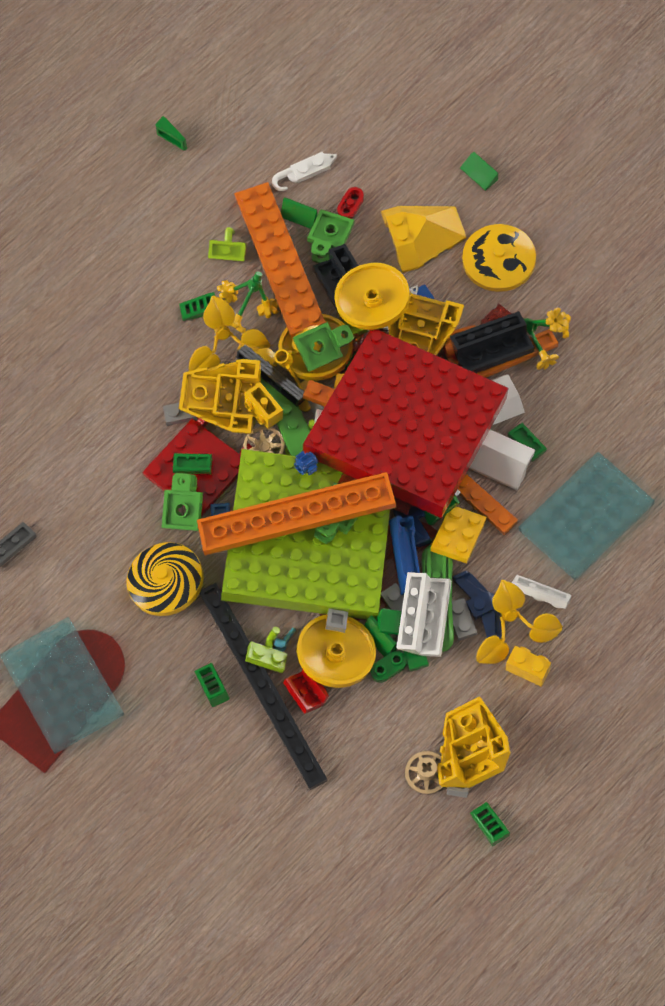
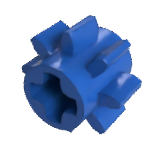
(306, 463)

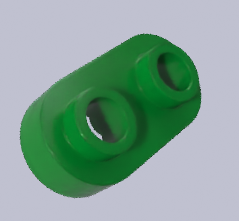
(389, 666)

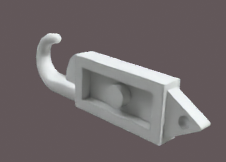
(304, 169)

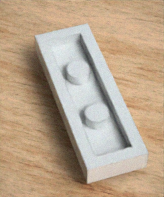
(542, 592)

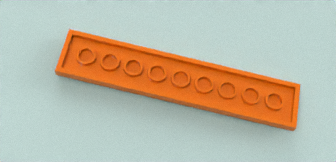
(279, 258)
(296, 513)

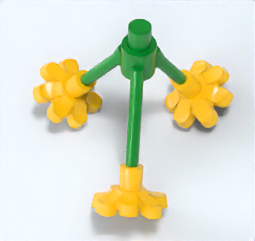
(230, 290)
(556, 324)

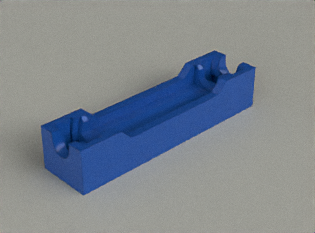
(404, 548)

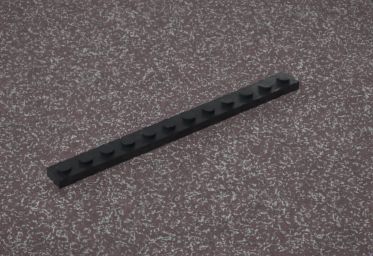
(264, 688)

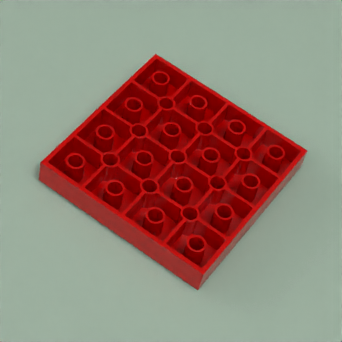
(406, 418)

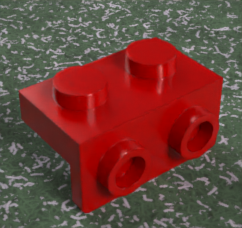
(306, 691)

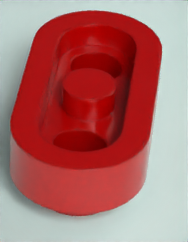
(349, 204)

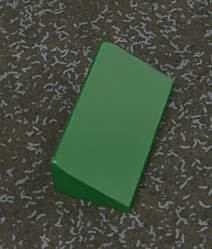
(479, 171)
(298, 213)
(389, 621)
(383, 642)

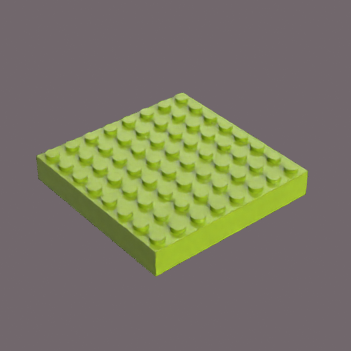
(297, 567)

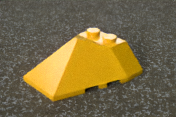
(422, 232)
(427, 323)
(219, 394)
(472, 746)

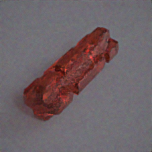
(358, 340)

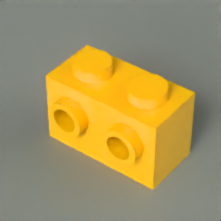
(263, 405)
(528, 666)

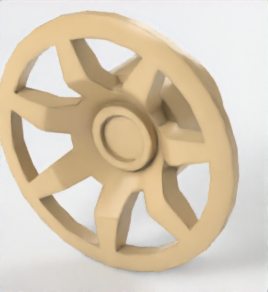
(265, 444)
(425, 770)

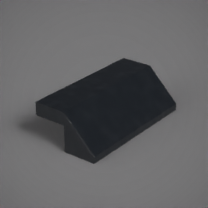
(334, 269)
(492, 343)

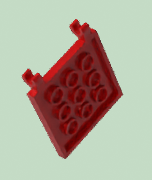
(198, 440)

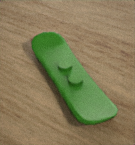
(293, 425)
(440, 567)

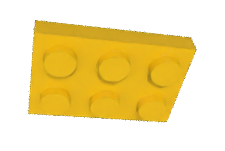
(458, 534)

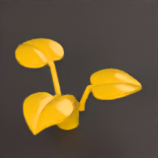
(218, 317)
(285, 360)
(506, 601)

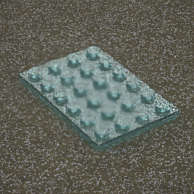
(586, 515)
(61, 685)

